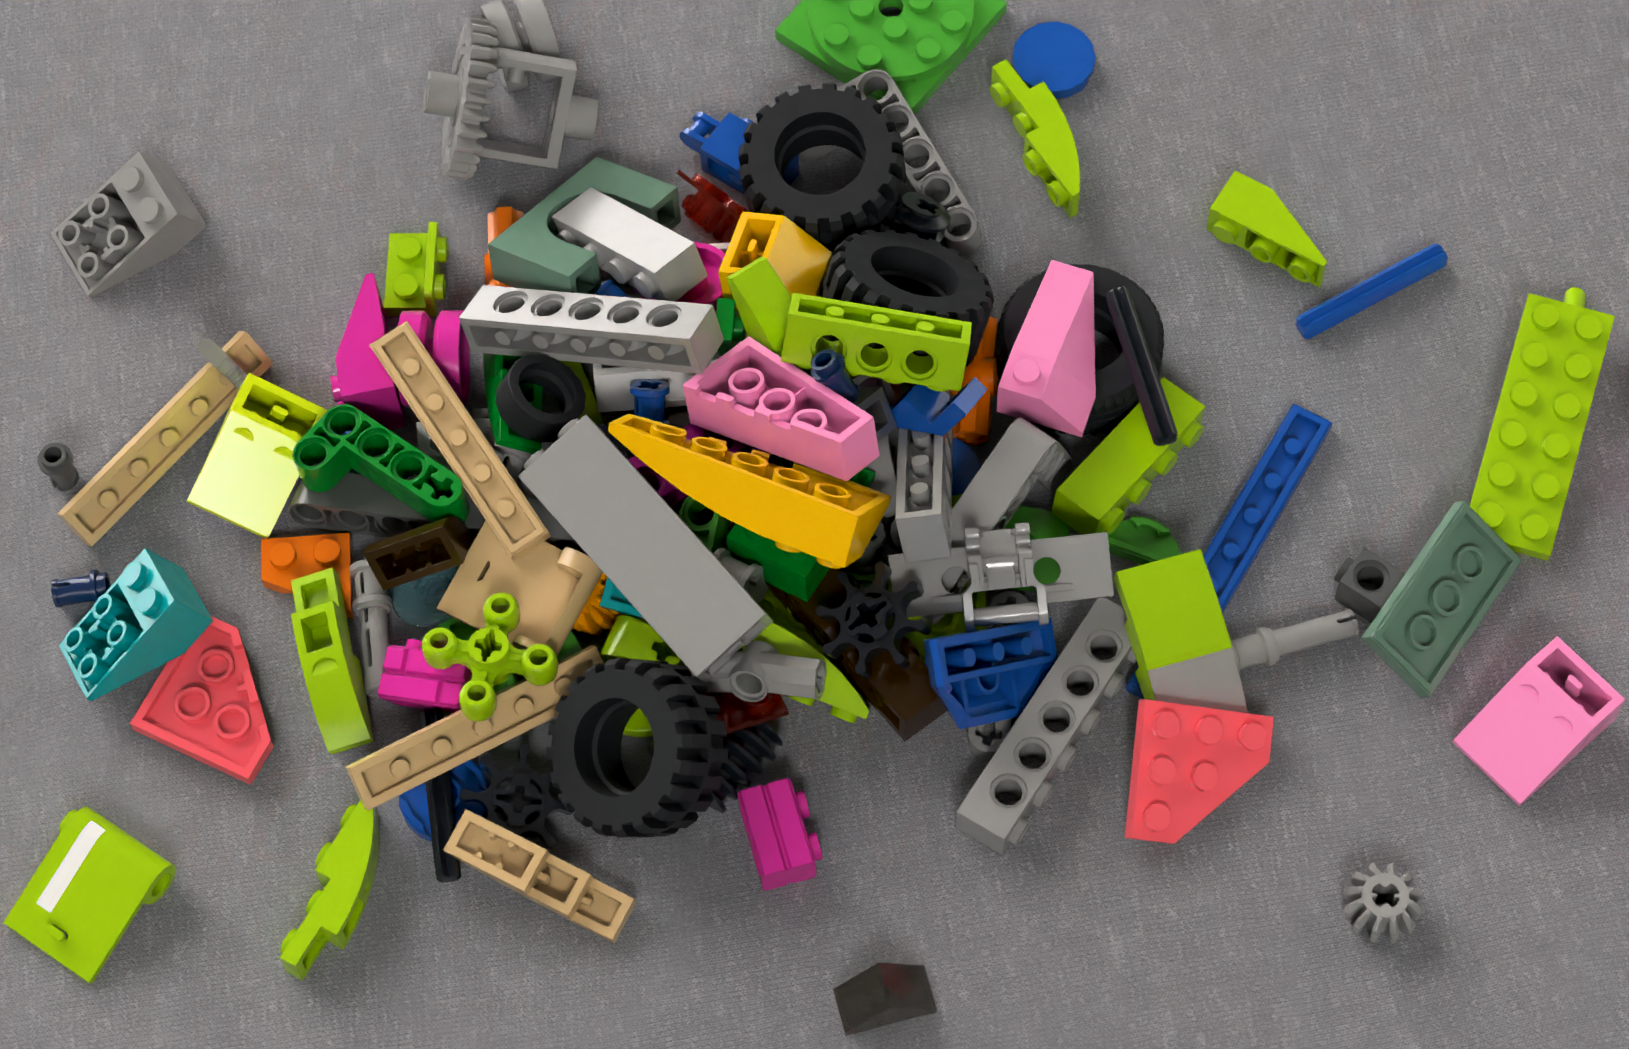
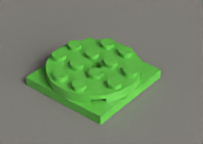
(914, 48)

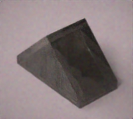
(883, 997)

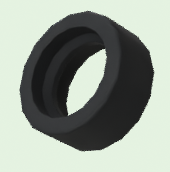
(553, 377)

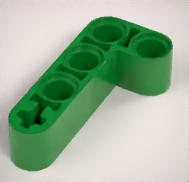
(389, 471)

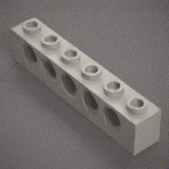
(592, 328)
(924, 492)
(1000, 824)

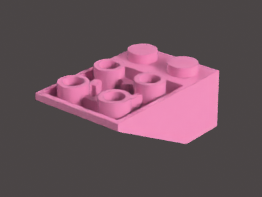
(1539, 721)

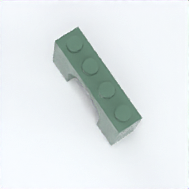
(534, 258)

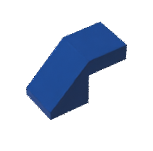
(933, 410)

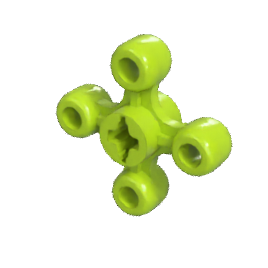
(489, 657)

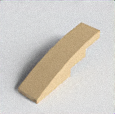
(539, 876)

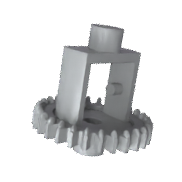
(462, 98)

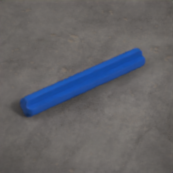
(1371, 291)

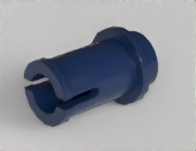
(829, 370)
(80, 588)

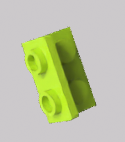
(414, 271)

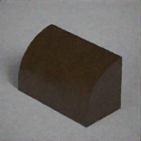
(419, 552)

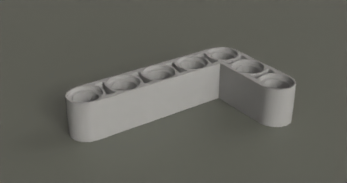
(926, 179)
(1000, 487)

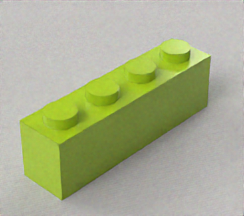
(1124, 466)

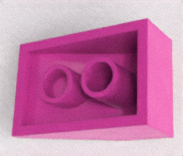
(360, 375)

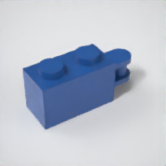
(721, 149)

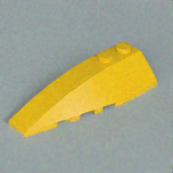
(790, 506)

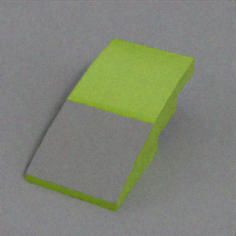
(1179, 634)

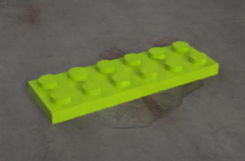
(1540, 423)

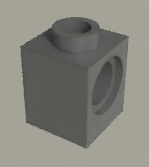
(1366, 568)

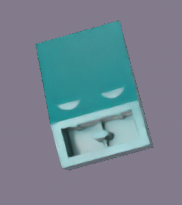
(135, 626)

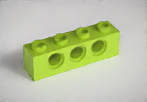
(896, 330)

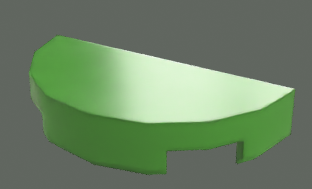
(1142, 541)

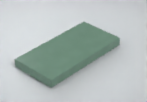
(1441, 599)

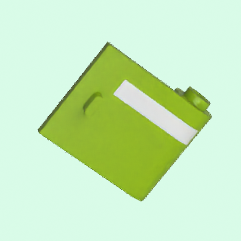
(90, 890)

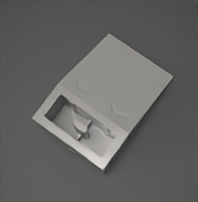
(128, 224)

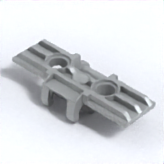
(1007, 561)

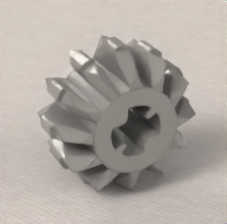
(1387, 918)

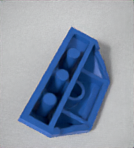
(990, 671)

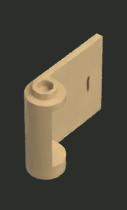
(545, 581)

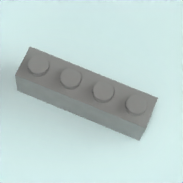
(631, 246)

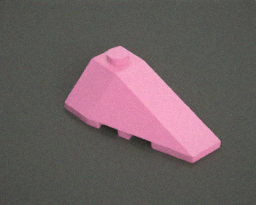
(1053, 358)

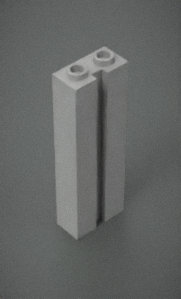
(644, 547)

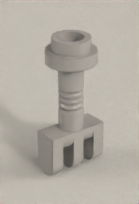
(218, 358)

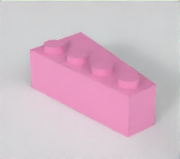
(781, 411)

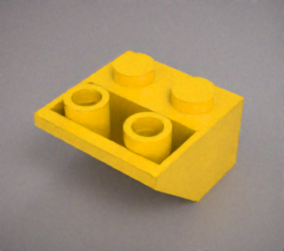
(789, 249)

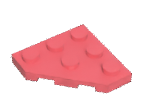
(209, 706)
(1189, 765)

